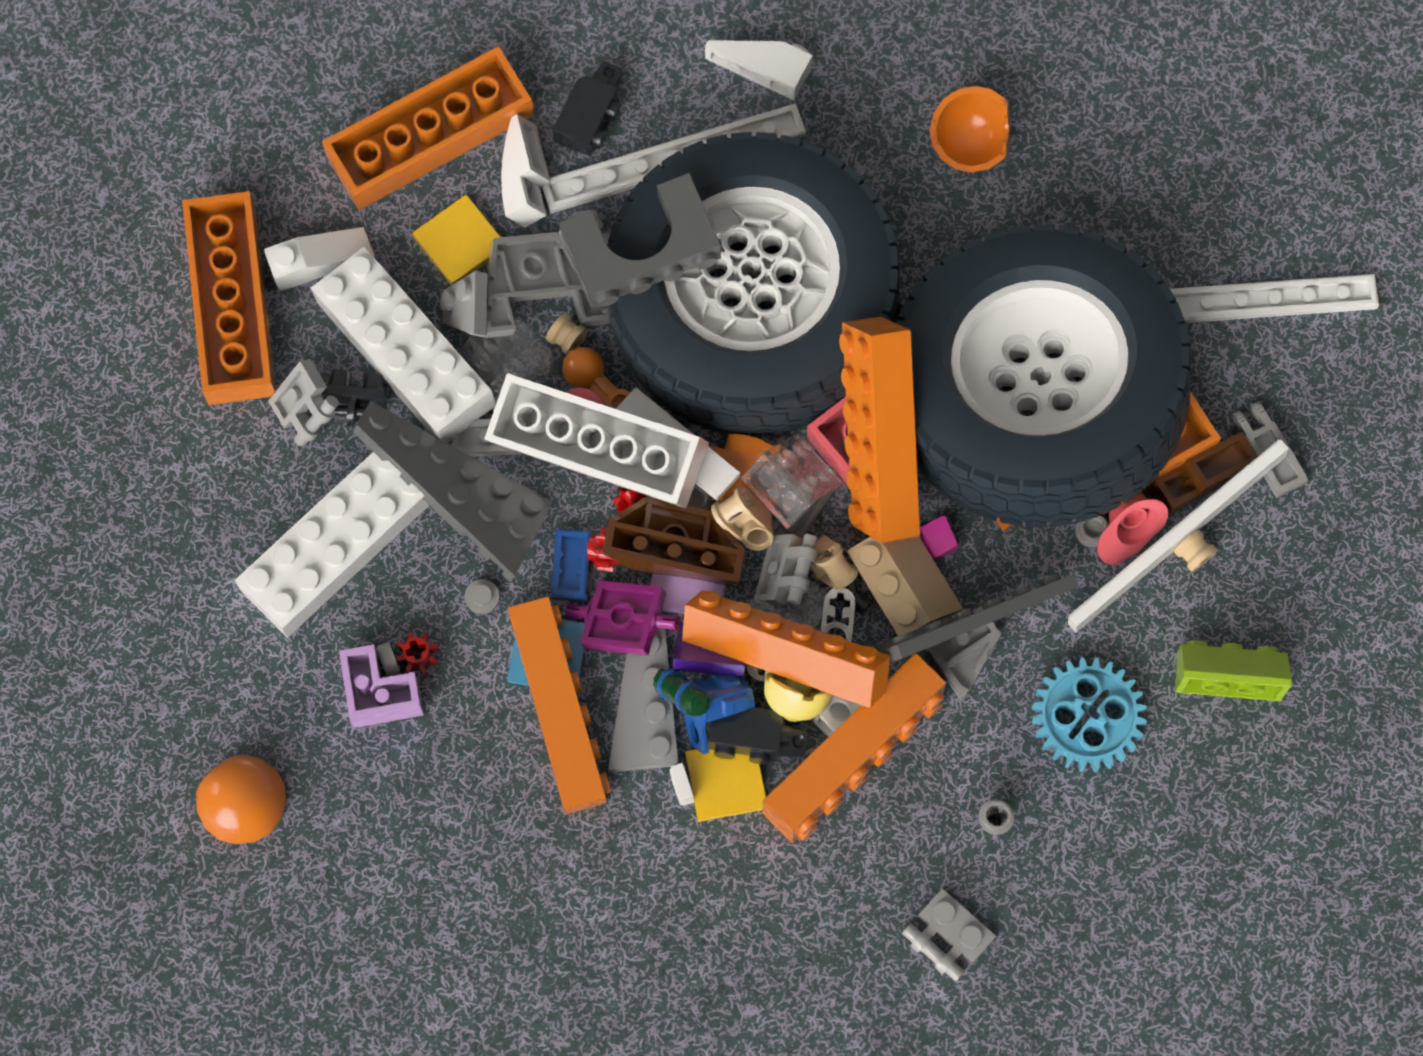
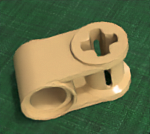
(745, 519)
(831, 565)

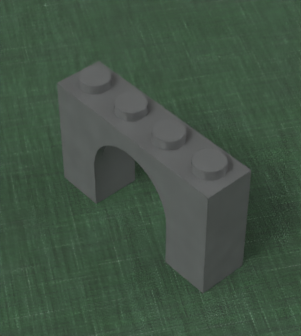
(610, 276)

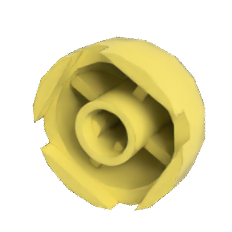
(794, 700)

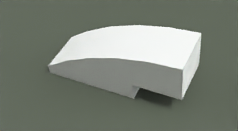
(523, 173)

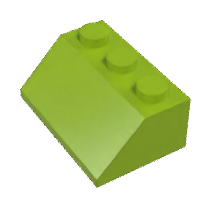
(1232, 671)

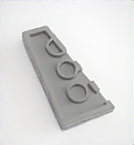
(644, 720)

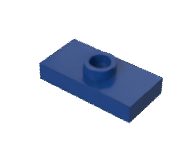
(570, 565)

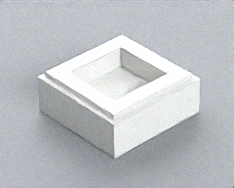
(681, 784)

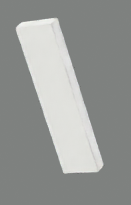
(714, 474)

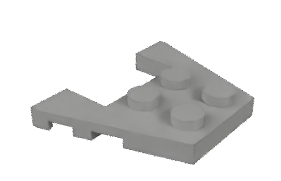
(533, 270)

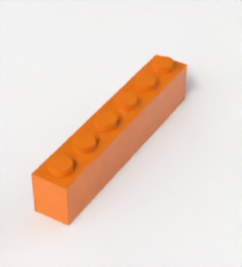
(786, 648)
(557, 705)

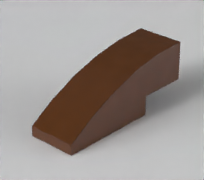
(1202, 473)

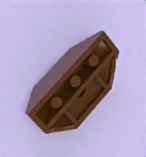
(673, 542)

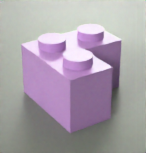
(377, 698)

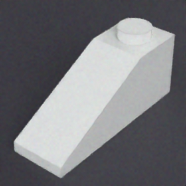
(768, 63)
(313, 256)

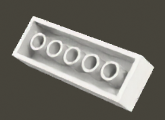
(403, 346)
(596, 440)
(331, 543)

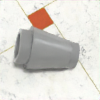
(997, 809)

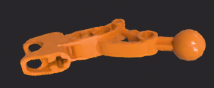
(586, 369)

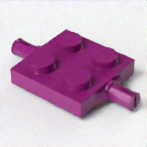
(623, 617)

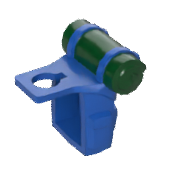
(703, 699)

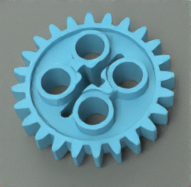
(1114, 733)

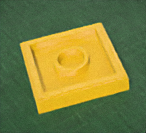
(457, 239)
(724, 785)

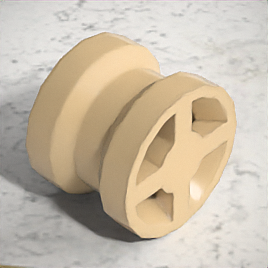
(566, 333)
(1195, 550)

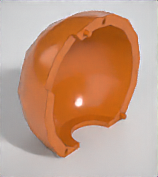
(971, 129)
(241, 799)

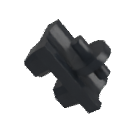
(355, 399)

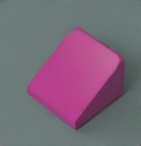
(938, 538)

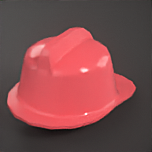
(1131, 528)

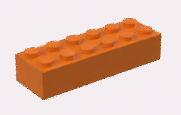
(427, 128)
(229, 298)
(880, 428)
(852, 749)

